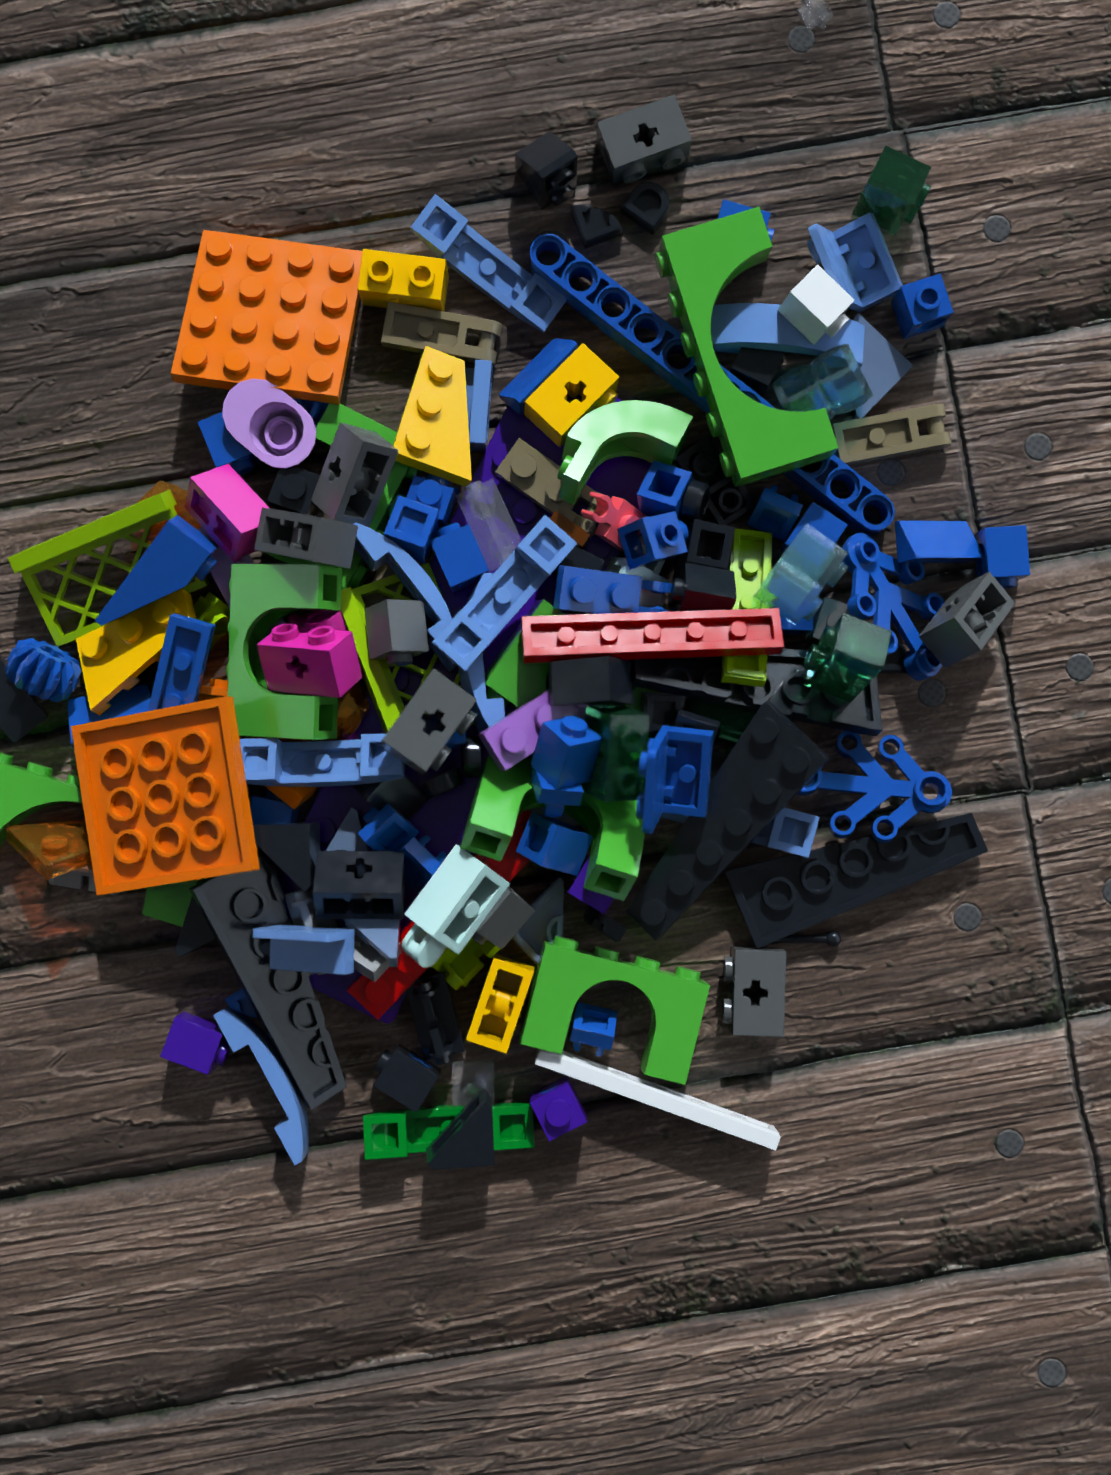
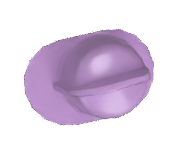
(269, 423)

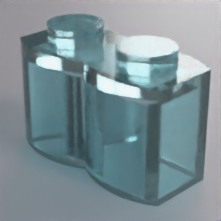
(828, 382)
(801, 575)

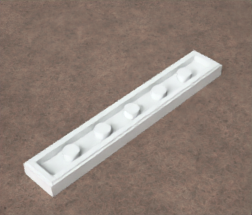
(660, 1097)

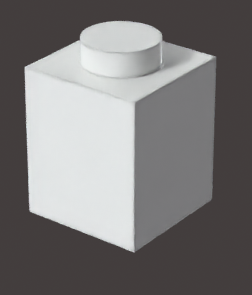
(817, 306)

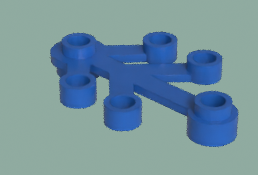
(867, 565)
(880, 786)

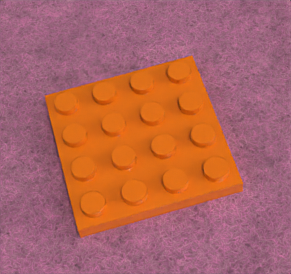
(269, 316)
(165, 796)

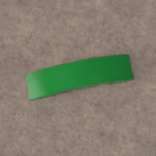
(405, 1131)

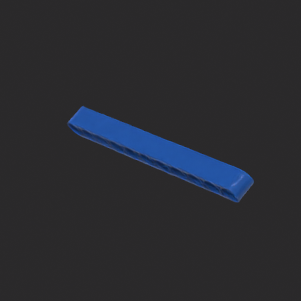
(667, 342)

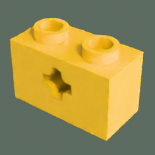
(402, 280)
(579, 374)
(500, 1003)

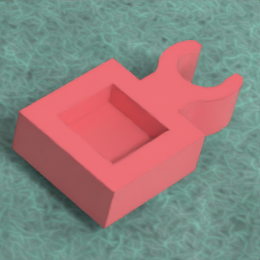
(611, 515)

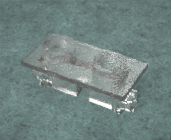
(489, 522)

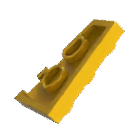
(435, 420)
(126, 647)

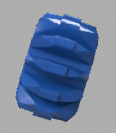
(43, 670)

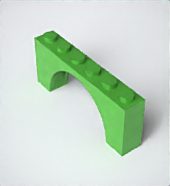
(753, 436)
(34, 788)

